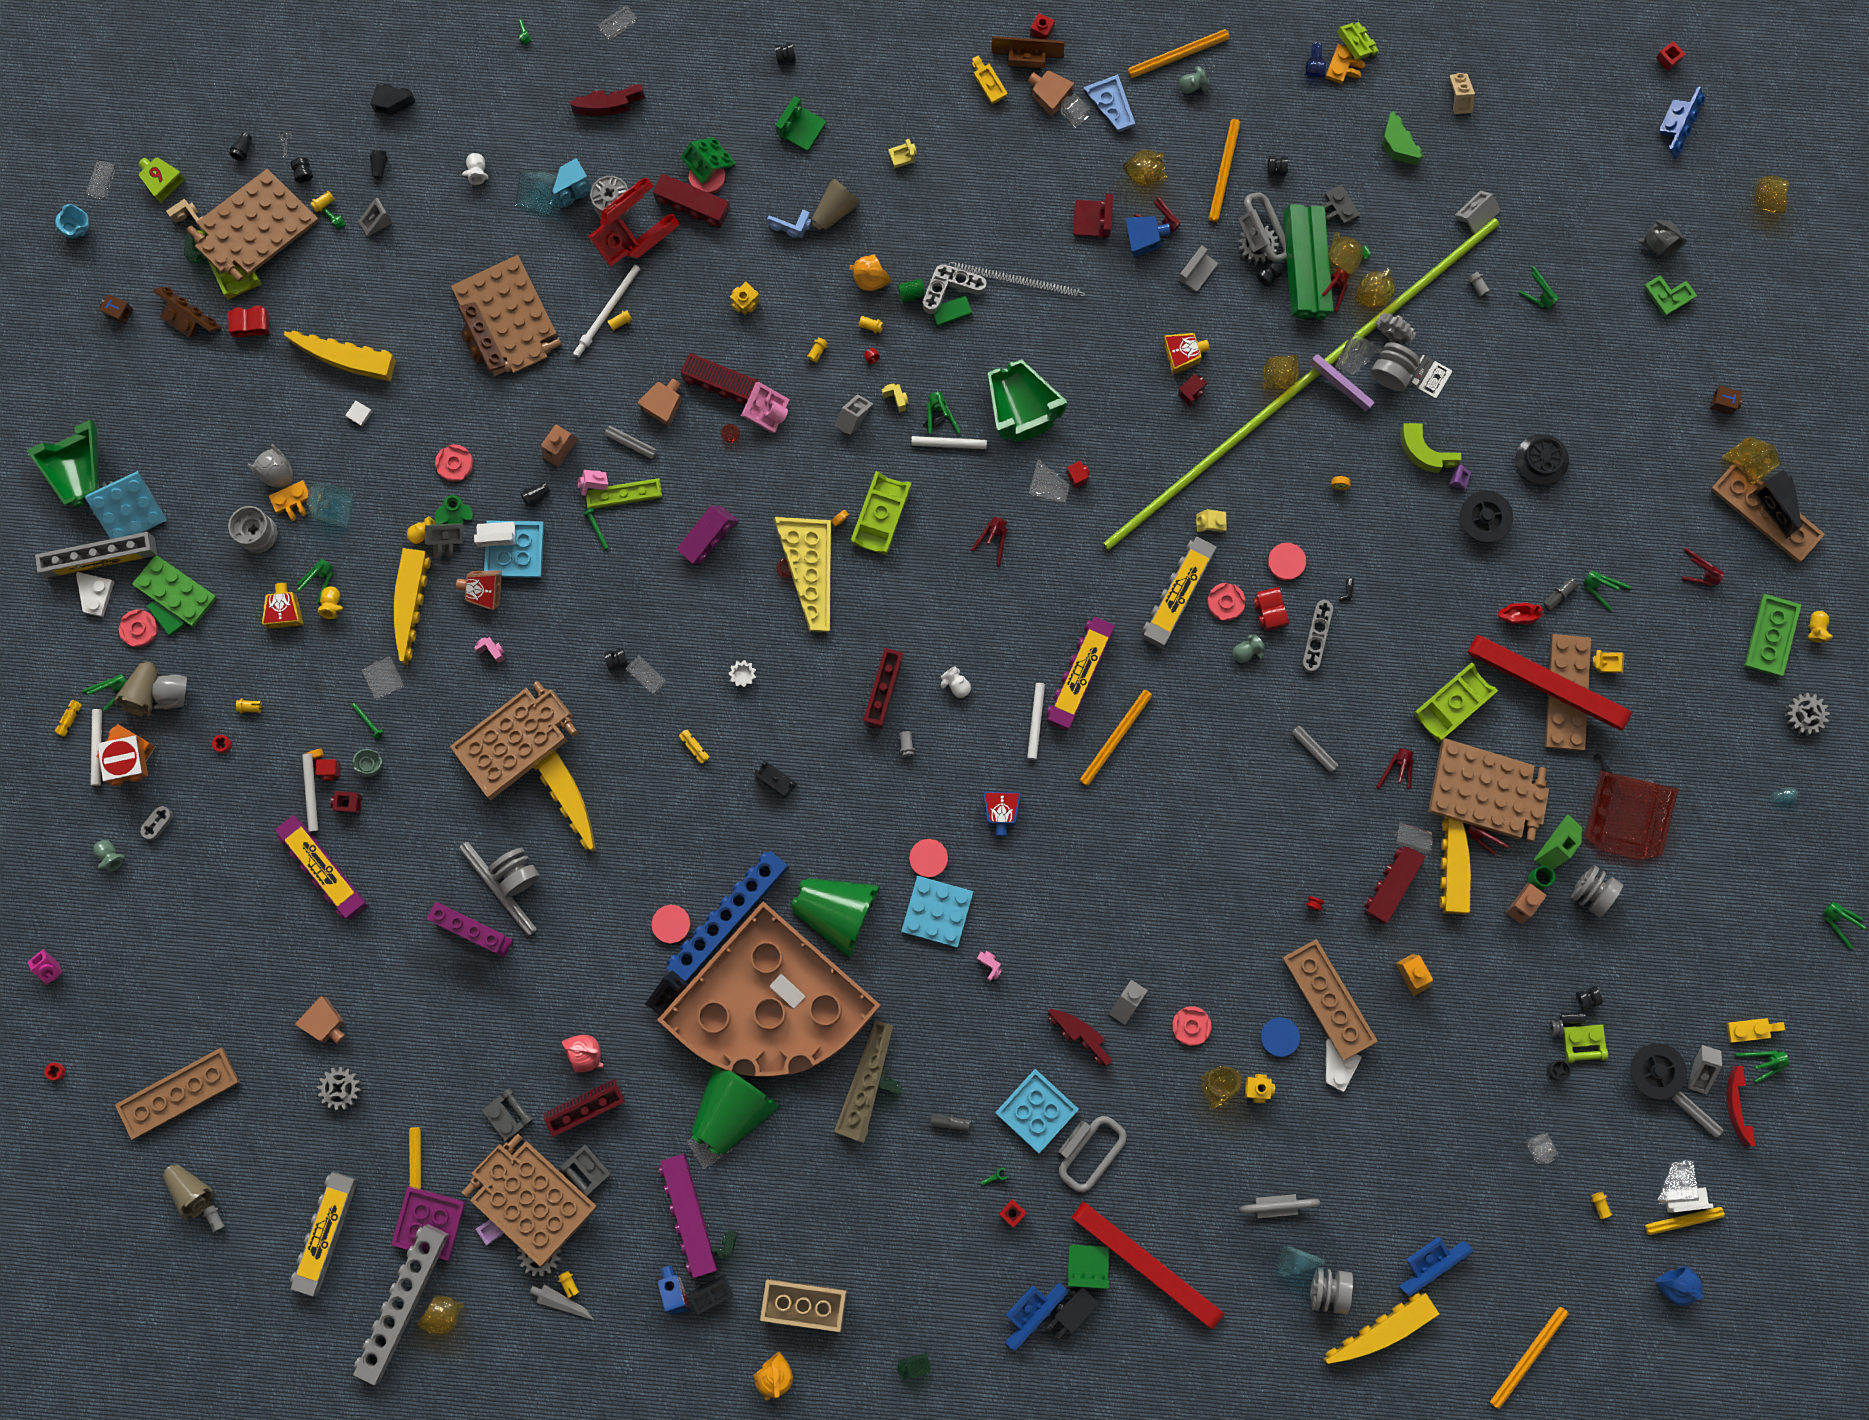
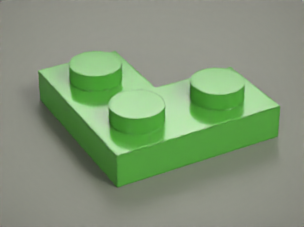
(1667, 299)

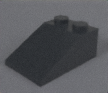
(1781, 502)

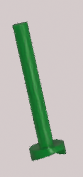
(589, 513)
(377, 733)

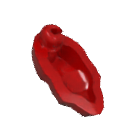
(1521, 613)

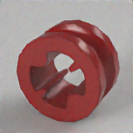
(215, 744)
(1314, 903)
(60, 1074)

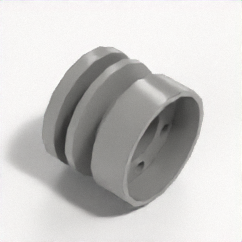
(603, 188)
(1395, 366)
(251, 521)
(512, 870)
(1600, 893)
(1335, 1291)

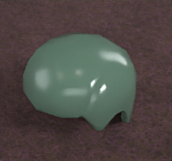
(367, 763)

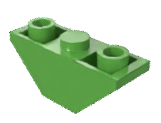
(1400, 142)
(1561, 844)

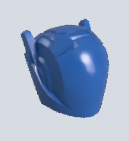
(1680, 1286)

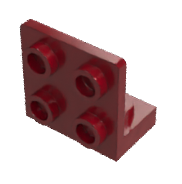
(1093, 217)

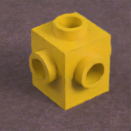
(744, 299)
(1252, 1091)

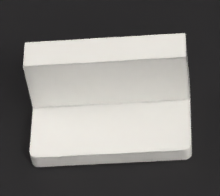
(495, 534)
(1691, 1205)

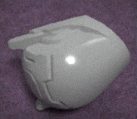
(273, 468)
(169, 691)

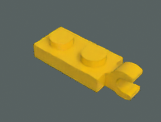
(988, 81)
(1752, 1030)

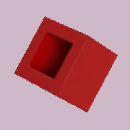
(1044, 31)
(1670, 56)
(1078, 474)
(328, 769)
(1012, 1220)

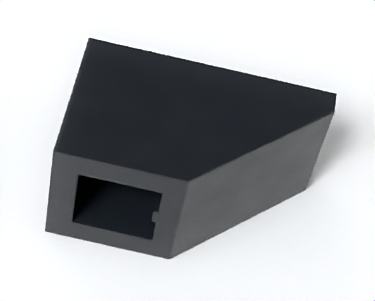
(390, 99)

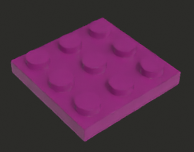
(426, 1208)

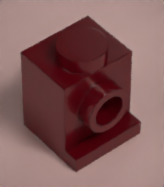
(1192, 389)
(339, 798)

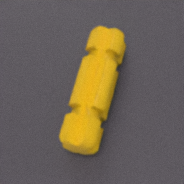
(68, 718)
(694, 746)

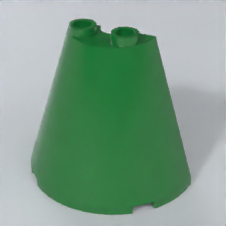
(1023, 402)
(71, 464)
(834, 910)
(729, 1111)

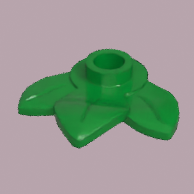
(453, 515)

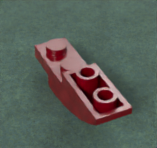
(601, 105)
(1074, 1028)

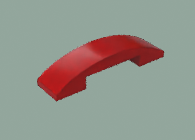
(1736, 1080)

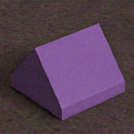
(1460, 477)

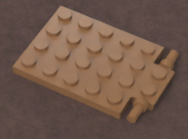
(252, 226)
(511, 313)
(514, 739)
(1488, 790)
(528, 1199)

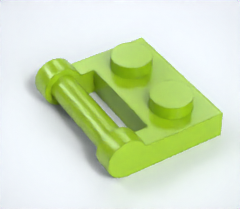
(1585, 1036)

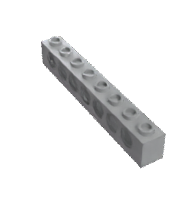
(364, 1368)

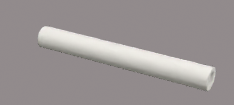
(949, 442)
(1036, 721)
(96, 738)
(310, 792)

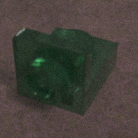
(191, 252)
(890, 1085)
(729, 1243)
(913, 1366)

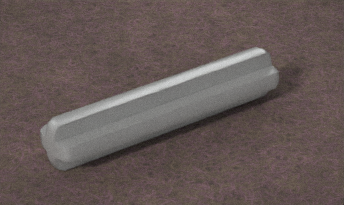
(630, 442)
(1315, 749)
(1694, 1111)

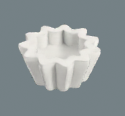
(742, 673)

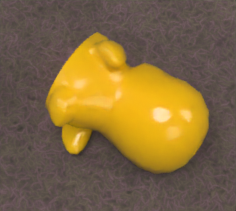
(416, 532)
(329, 599)
(1818, 625)

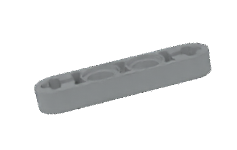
(1318, 636)

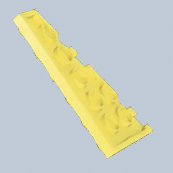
(808, 556)

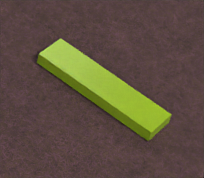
(624, 494)

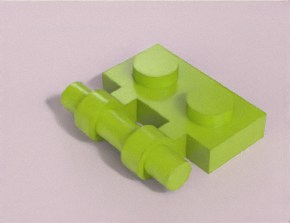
(1357, 40)

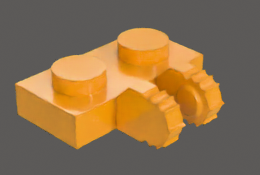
(1340, 65)
(290, 497)

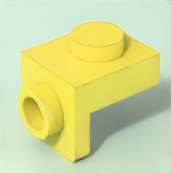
(903, 154)
(900, 398)
(1211, 520)

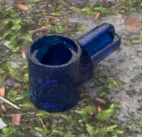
(1316, 65)

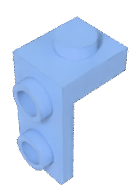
(803, 224)

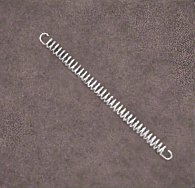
(1019, 279)

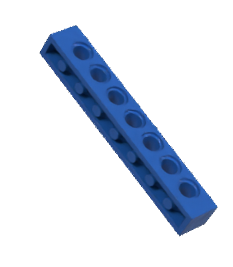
(766, 860)

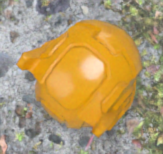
(869, 273)
(774, 1377)

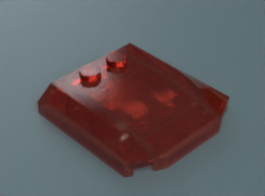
(1630, 816)

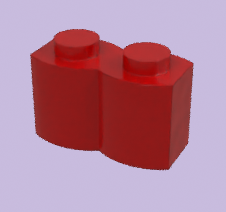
(248, 322)
(1271, 609)

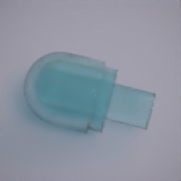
(1786, 794)

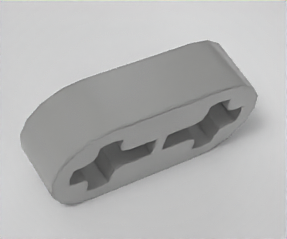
(160, 824)

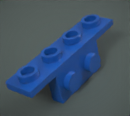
(1680, 120)
(1431, 1262)
(1031, 1311)

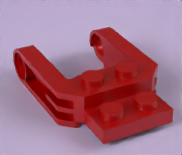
(615, 239)

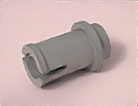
(1479, 284)
(906, 744)
(213, 1218)

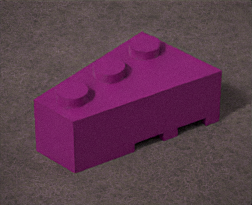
(707, 534)

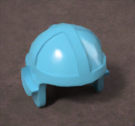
(72, 222)

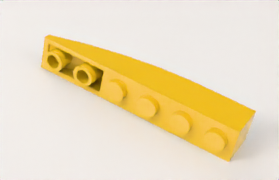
(346, 356)
(407, 599)
(566, 791)
(1456, 869)
(1387, 1330)

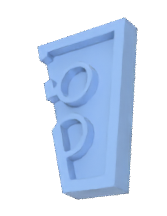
(1112, 102)

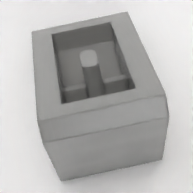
(374, 218)

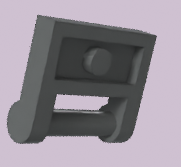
(501, 1117)
(591, 1168)

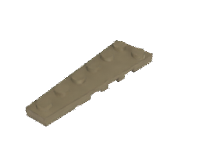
(860, 1099)

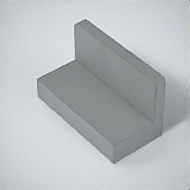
(1479, 211)
(1198, 270)

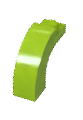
(1421, 454)

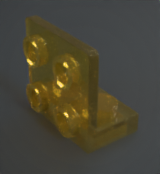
(1754, 458)

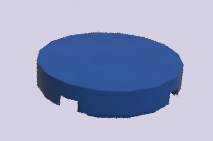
(1280, 1037)

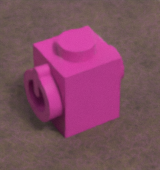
(45, 967)

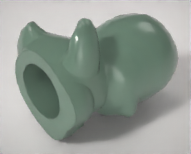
(1191, 82)
(1244, 651)
(107, 854)

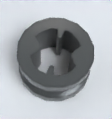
(1556, 1028)

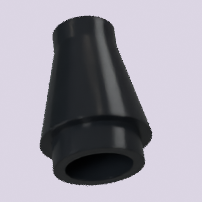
(241, 146)
(378, 162)
(534, 494)

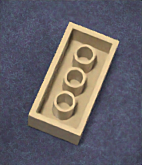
(803, 1305)

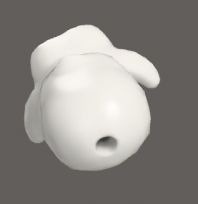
(476, 166)
(959, 685)

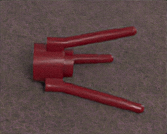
(1169, 218)
(1338, 280)
(995, 528)
(1712, 573)
(1403, 760)
(1477, 832)

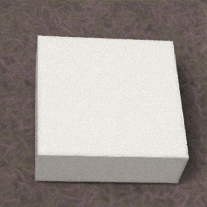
(358, 413)

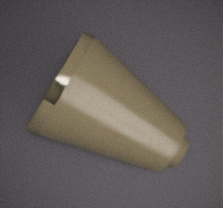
(834, 205)
(137, 692)
(187, 1191)

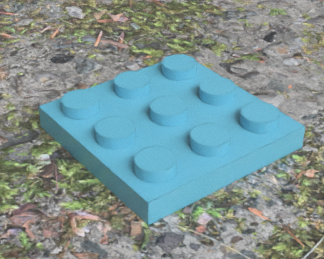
(125, 507)
(522, 559)
(937, 911)
(1037, 1111)

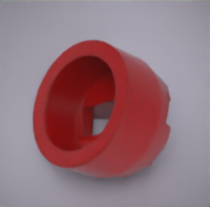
(871, 356)

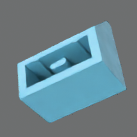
(571, 184)

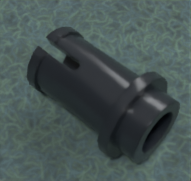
(1573, 1017)

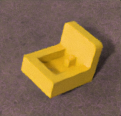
(1608, 662)

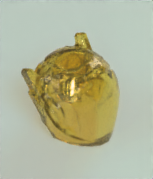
(1145, 167)
(1771, 194)
(1345, 253)
(1375, 289)
(1281, 372)
(1221, 1093)
(440, 1316)

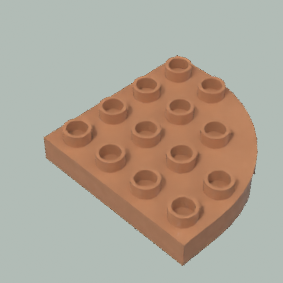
(745, 1026)

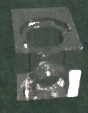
(1074, 109)
(1542, 1148)

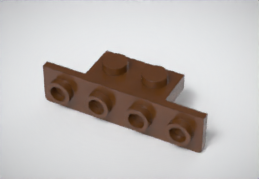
(1027, 51)
(183, 315)
(479, 338)

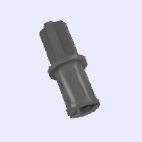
(1560, 593)
(950, 1122)

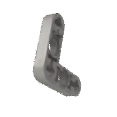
(945, 281)

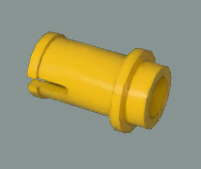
(322, 201)
(620, 320)
(870, 324)
(818, 348)
(248, 706)
(1601, 1205)
(568, 1284)

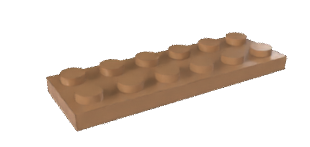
(1739, 495)
(1564, 723)
(1329, 1000)
(177, 1093)

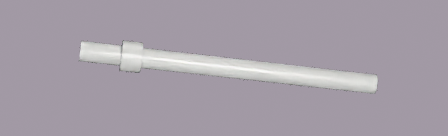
(586, 340)

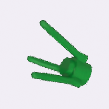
(1548, 298)
(938, 403)
(321, 569)
(1595, 579)
(116, 684)
(1835, 912)
(1776, 1061)

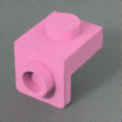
(593, 480)
(496, 650)
(989, 960)

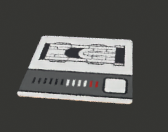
(1430, 376)

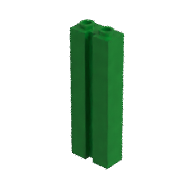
(1307, 261)

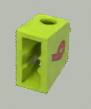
(160, 177)

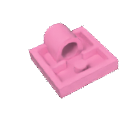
(766, 407)

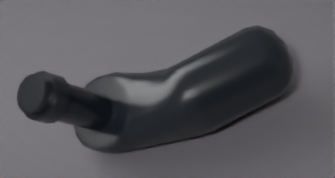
(938, 420)
(1349, 588)

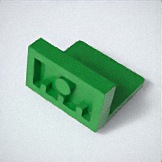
(799, 125)
(706, 157)
(1088, 1266)

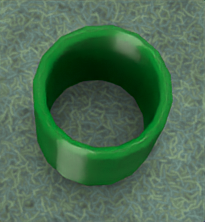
(911, 290)
(1550, 874)

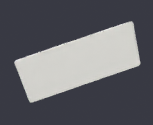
(787, 991)

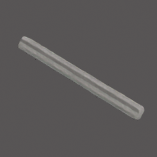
(509, 903)

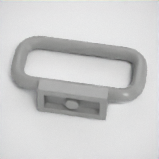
(1255, 231)
(1078, 1140)
(1278, 1206)

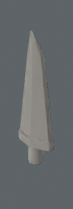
(552, 1298)

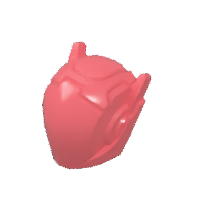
(583, 1052)

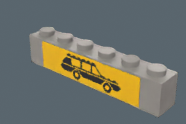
(96, 555)
(1181, 589)
(324, 1234)

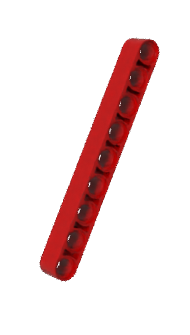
(1550, 682)
(1148, 1265)

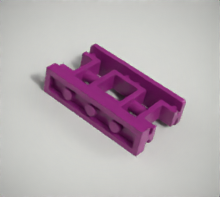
(469, 929)

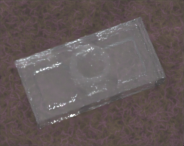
(617, 22)
(100, 180)
(646, 675)

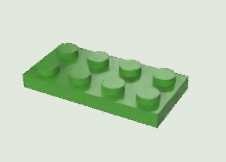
(174, 591)
(1772, 635)

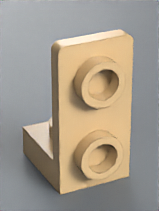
(1463, 93)
(181, 210)

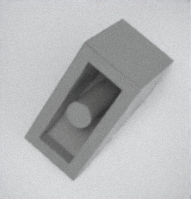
(853, 414)
(1128, 1002)
(1705, 1069)

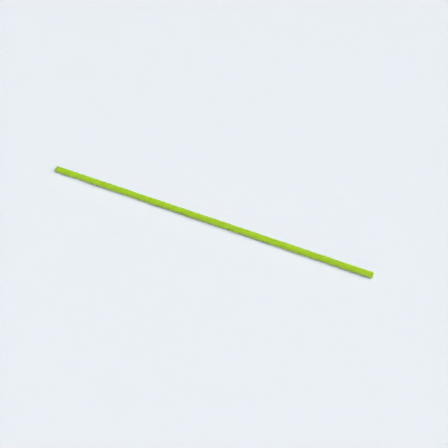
(1296, 388)

